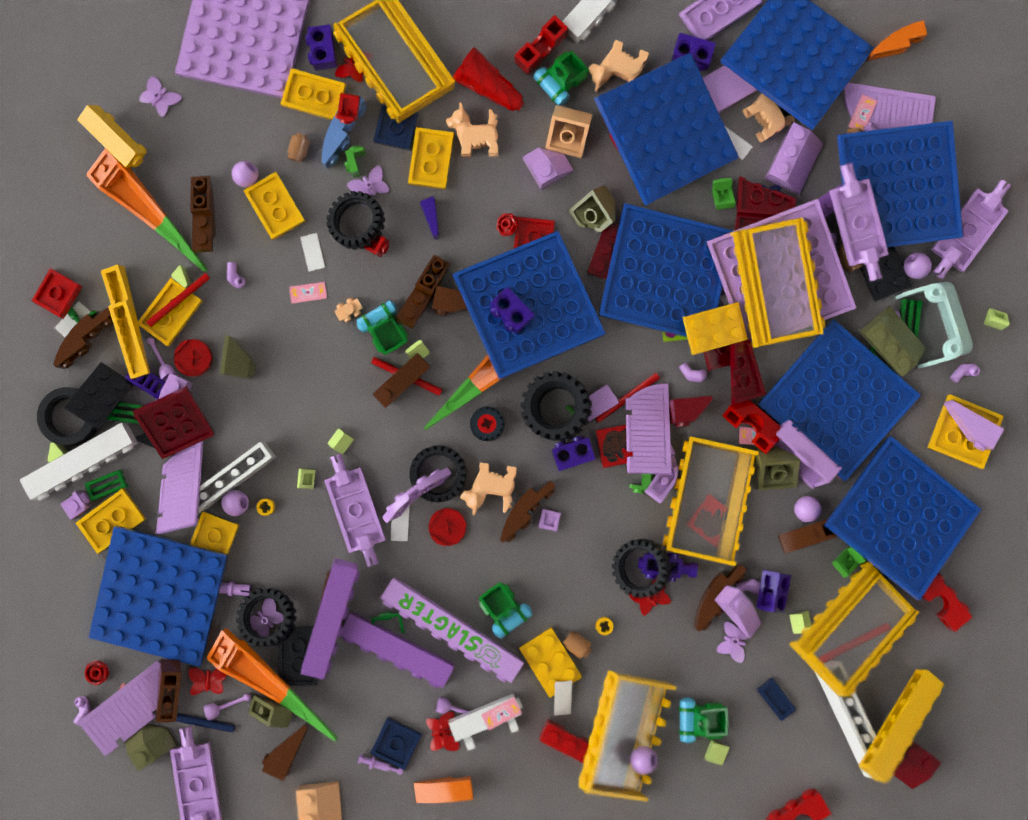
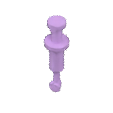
(378, 764)

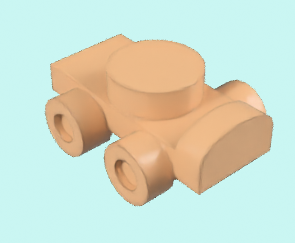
(345, 311)

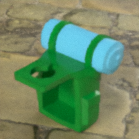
(562, 76)
(383, 327)
(503, 609)
(703, 721)

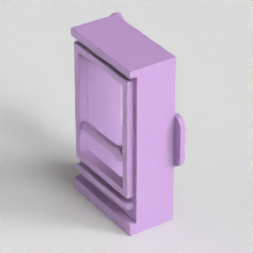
(815, 465)

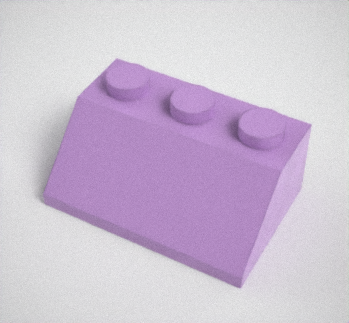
(794, 159)

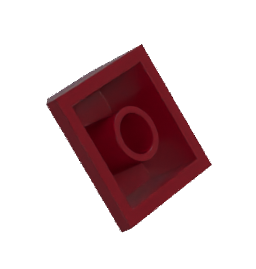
(687, 410)
(916, 766)

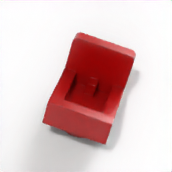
(348, 108)
(380, 247)

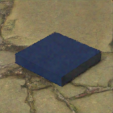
(395, 134)
(396, 743)

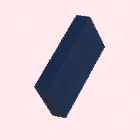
(776, 699)

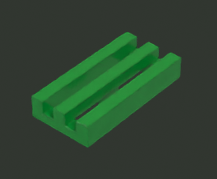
(918, 304)
(125, 412)
(121, 479)

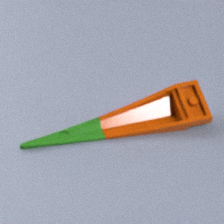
(128, 190)
(478, 381)
(244, 664)

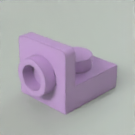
(76, 504)

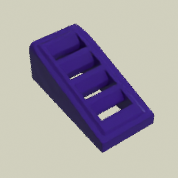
(429, 209)
(144, 386)

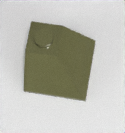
(236, 360)
(777, 469)

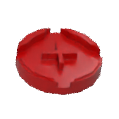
(193, 357)
(447, 526)

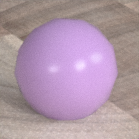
(244, 174)
(917, 265)
(234, 502)
(807, 509)
(643, 760)

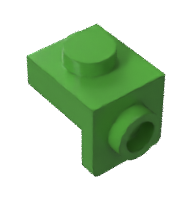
(351, 163)
(723, 193)
(646, 480)
(848, 561)

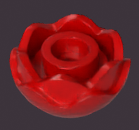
(504, 220)
(90, 672)

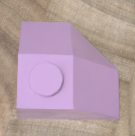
(547, 166)

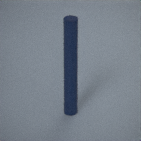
(205, 723)

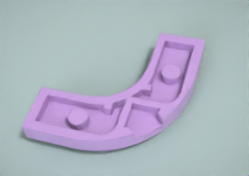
(663, 483)
(423, 485)

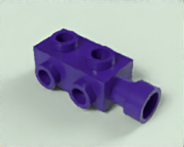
(689, 569)

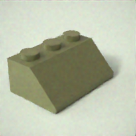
(893, 341)

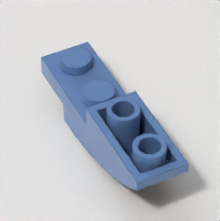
(337, 138)

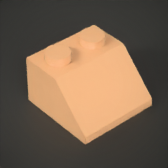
(568, 131)
(319, 801)

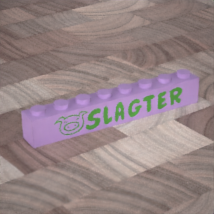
(452, 629)

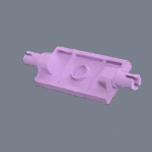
(979, 220)
(859, 222)
(355, 510)
(195, 779)

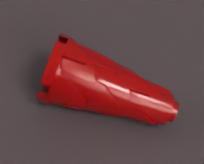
(486, 81)

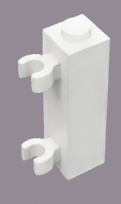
(472, 722)

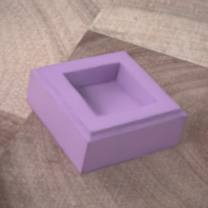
(549, 520)

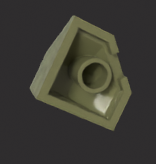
(595, 210)
(149, 745)

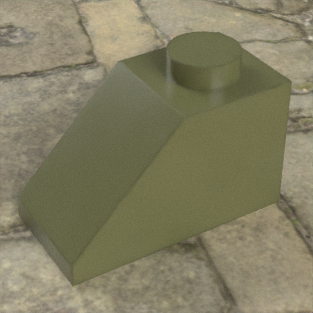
(269, 712)

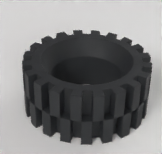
(533, 401)

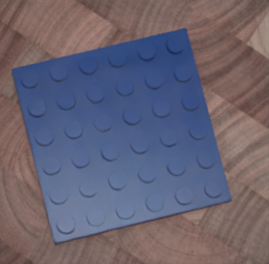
(797, 57)
(666, 128)
(910, 179)
(660, 270)
(548, 285)
(840, 397)
(903, 517)
(158, 595)

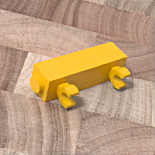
(112, 136)

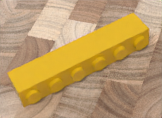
(901, 725)

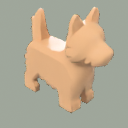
(618, 64)
(769, 115)
(474, 135)
(491, 484)

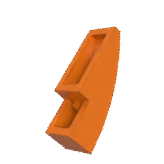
(899, 41)
(444, 790)

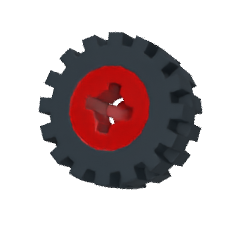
(491, 428)

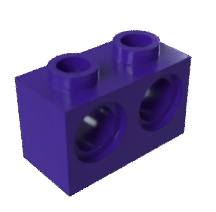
(694, 46)
(325, 47)
(516, 307)
(574, 458)
(773, 591)

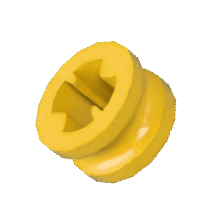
(270, 503)
(609, 623)

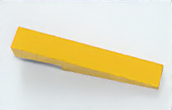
(125, 320)

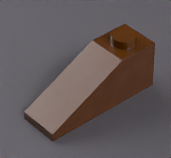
(448, 301)
(401, 380)
(168, 690)
(281, 757)

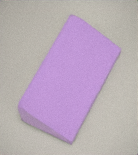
(602, 400)

